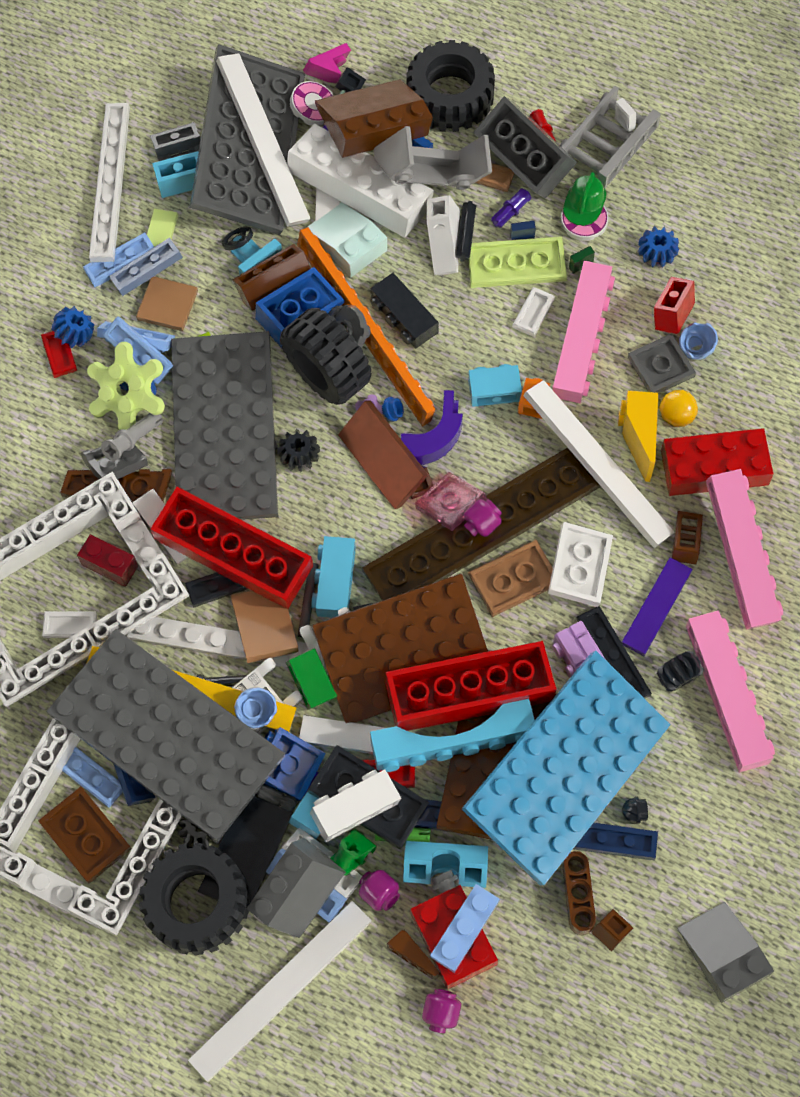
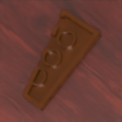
(134, 484)

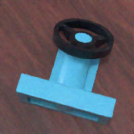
(247, 250)

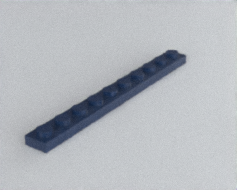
(597, 839)

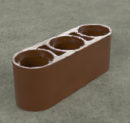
(579, 880)

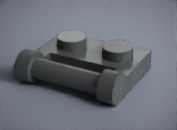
(128, 462)

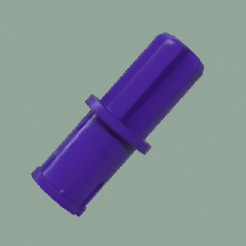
(511, 208)

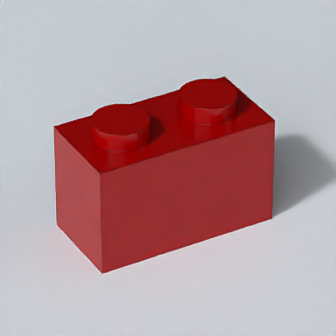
(674, 305)

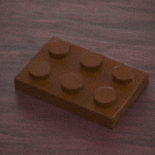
(85, 835)

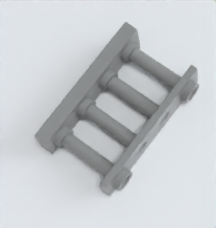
(619, 155)

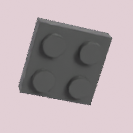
(661, 364)

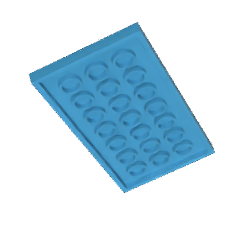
(566, 768)

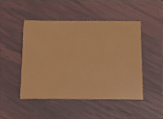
(512, 578)
(263, 627)

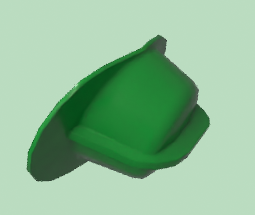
(585, 200)

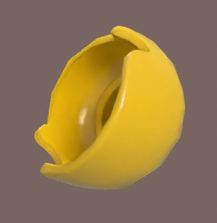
(678, 408)

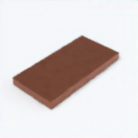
(382, 454)

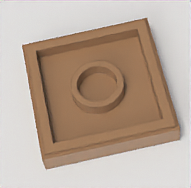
(167, 303)

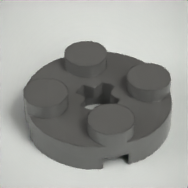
(355, 321)

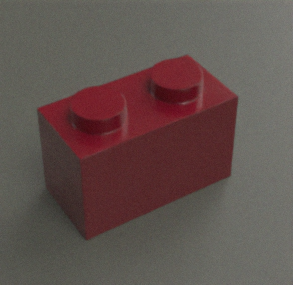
(107, 560)

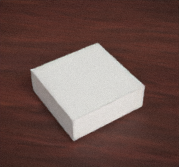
(625, 115)

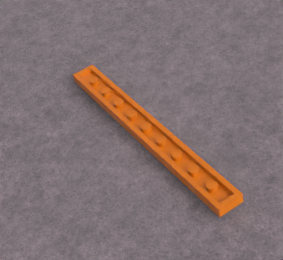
(377, 344)

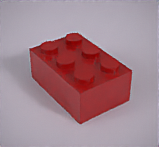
(432, 921)

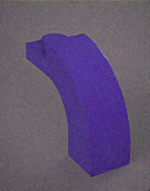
(439, 441)

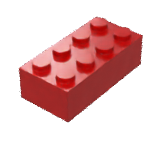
(693, 459)

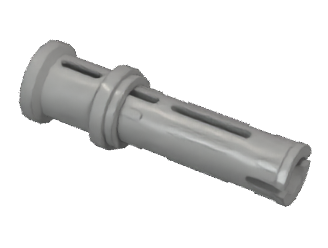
(125, 439)

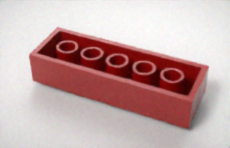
(232, 547)
(469, 686)

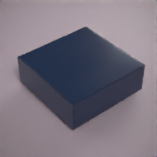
(523, 230)

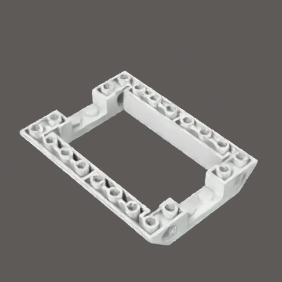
(52, 529)
(22, 808)

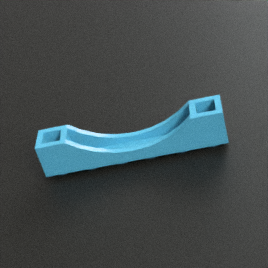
(398, 747)

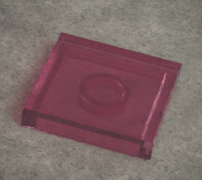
(449, 500)

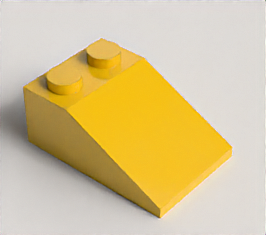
(639, 428)

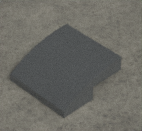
(176, 141)

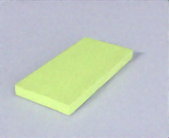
(517, 262)

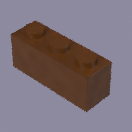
(271, 275)

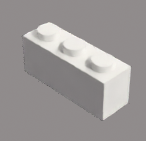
(354, 804)

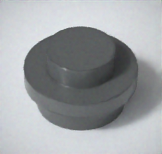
(444, 881)

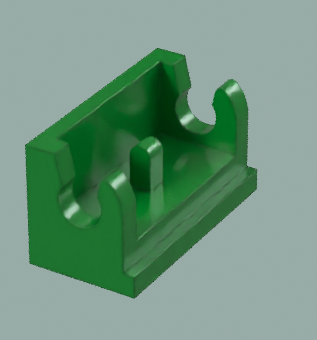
(311, 679)

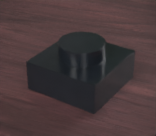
(350, 81)

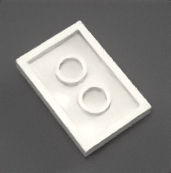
(580, 564)

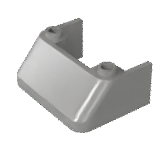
(433, 166)

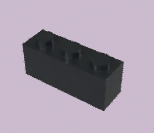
(403, 311)

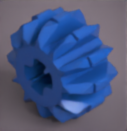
(658, 246)
(72, 327)

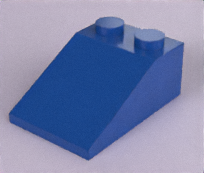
(293, 299)

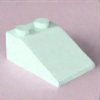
(349, 238)

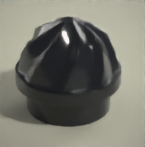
(635, 810)

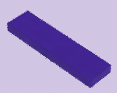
(656, 606)

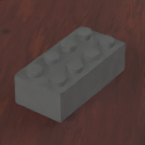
(525, 147)

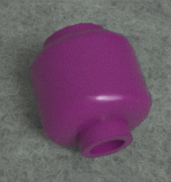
(482, 517)
(379, 890)
(441, 1010)

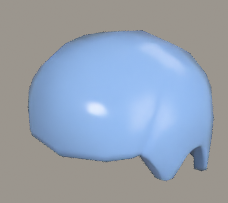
(696, 335)
(255, 707)

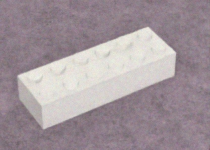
(358, 182)

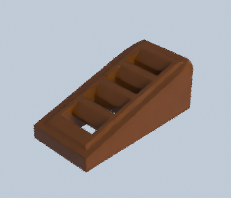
(687, 552)
(408, 950)

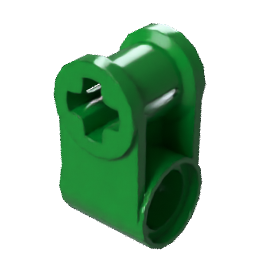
(353, 851)

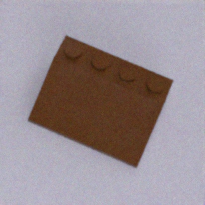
(372, 115)

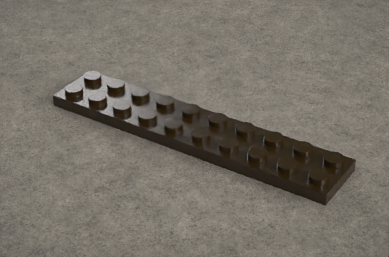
(443, 552)

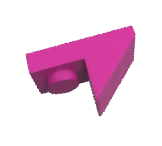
(326, 64)

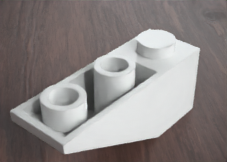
(443, 233)

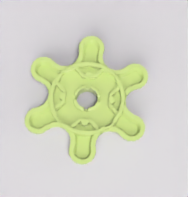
(139, 382)

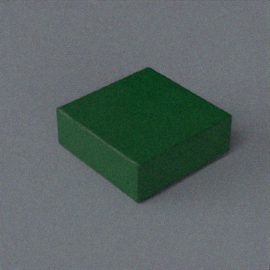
(577, 259)

